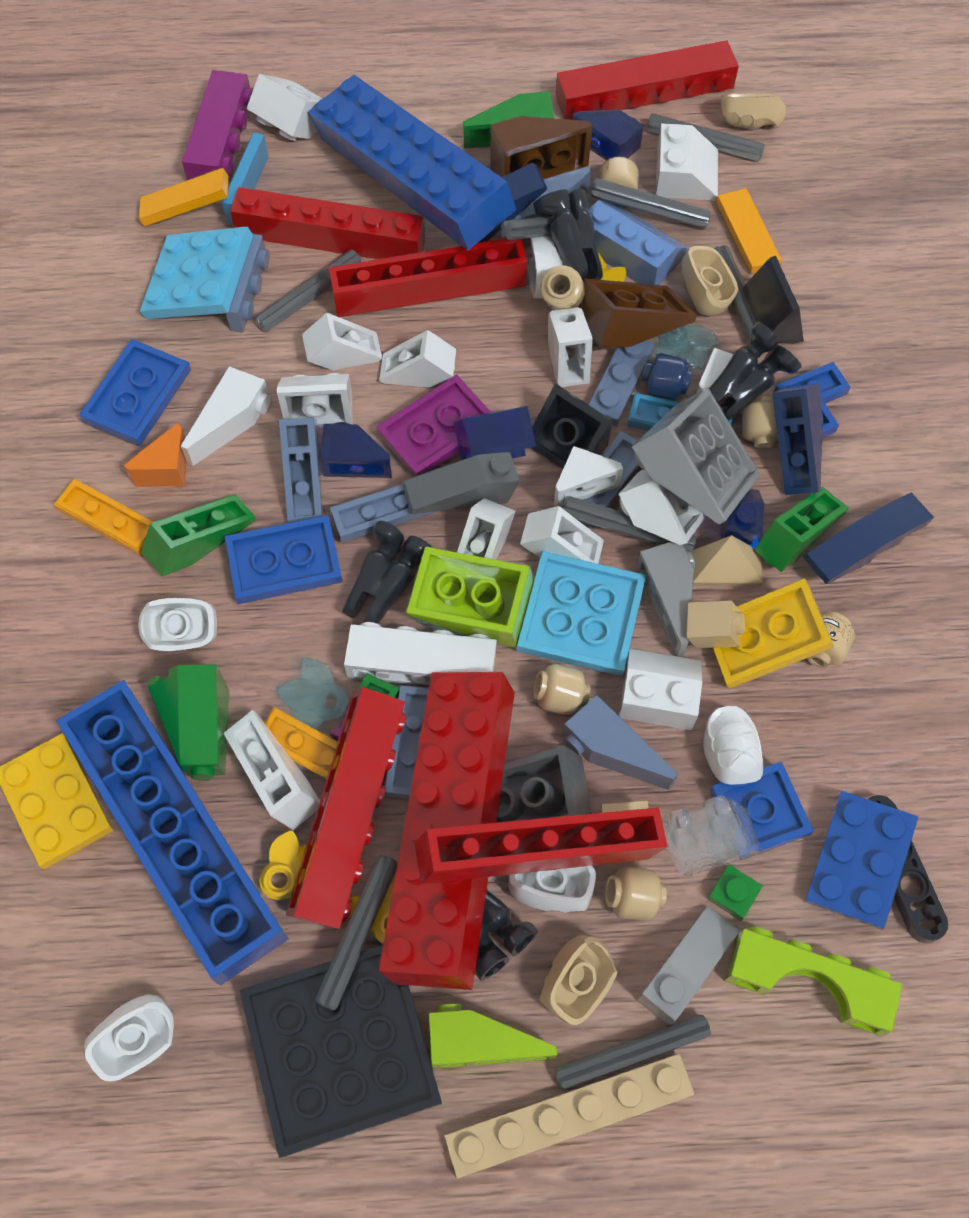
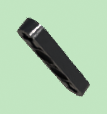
(914, 868)

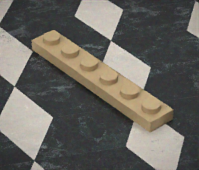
(568, 1116)

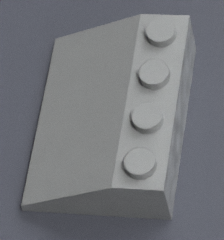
(698, 457)

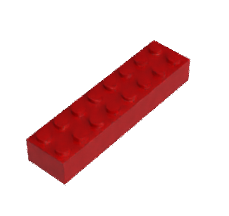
(455, 783)

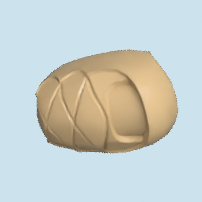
(752, 110)
(708, 280)
(578, 979)

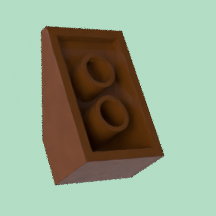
(549, 143)
(631, 312)

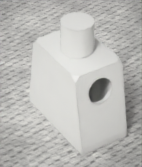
(569, 330)

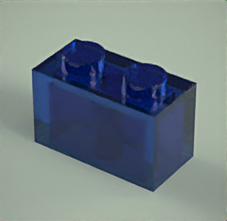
(495, 433)

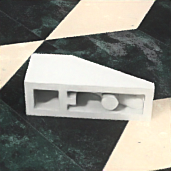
(228, 413)
(272, 771)

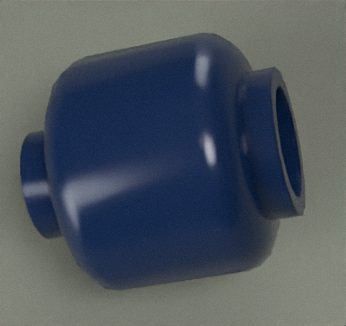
(667, 376)

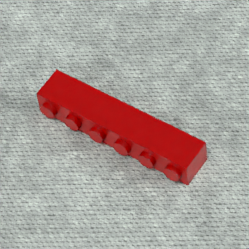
(647, 79)
(327, 224)
(428, 276)
(346, 809)
(538, 845)

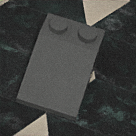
(544, 786)

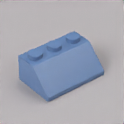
(634, 244)

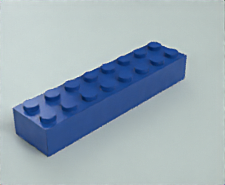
(413, 162)
(172, 833)

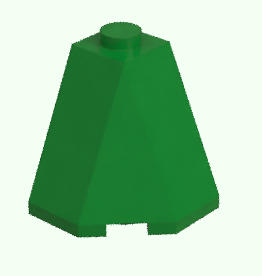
(195, 716)

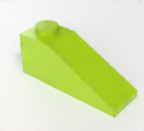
(473, 1039)

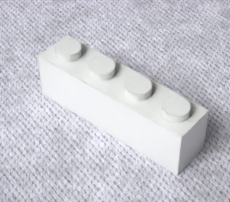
(412, 655)

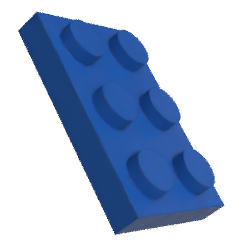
(135, 392)
(283, 559)
(862, 860)

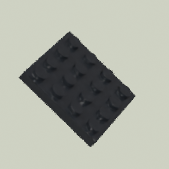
(338, 1067)

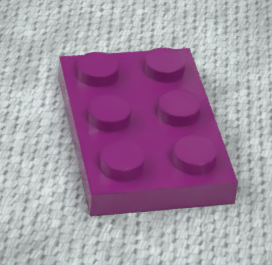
(425, 430)

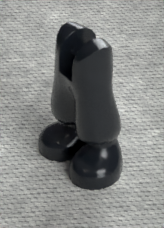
(572, 230)
(746, 377)
(380, 576)
(514, 937)

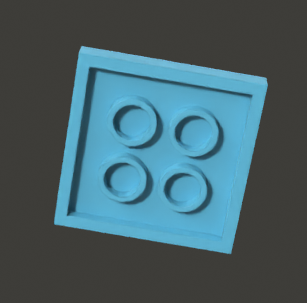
(197, 273)
(581, 613)

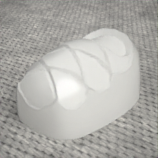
(544, 258)
(177, 624)
(733, 746)
(554, 889)
(130, 1038)

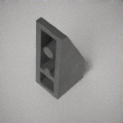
(463, 484)

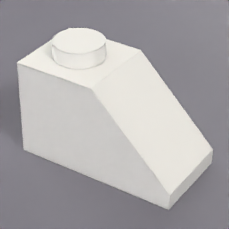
(340, 343)
(419, 362)
(486, 529)
(561, 534)

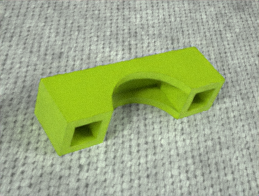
(863, 997)

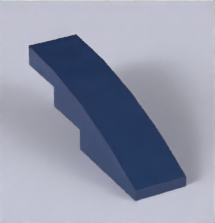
(868, 538)

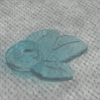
(688, 344)
(308, 694)

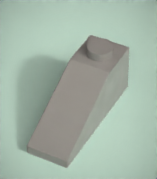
(669, 585)
(688, 966)

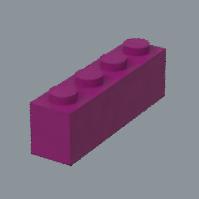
(218, 124)

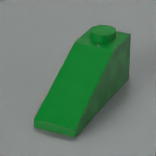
(478, 128)
(799, 529)
(191, 535)

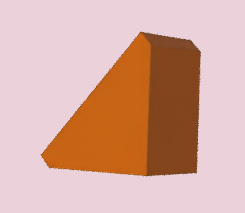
(160, 462)

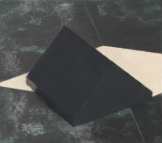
(774, 302)
(568, 423)

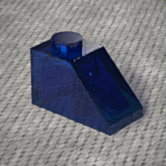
(612, 133)
(352, 453)
(746, 519)

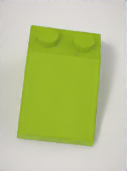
(472, 595)

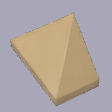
(727, 564)

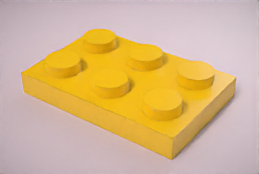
(778, 632)
(53, 801)

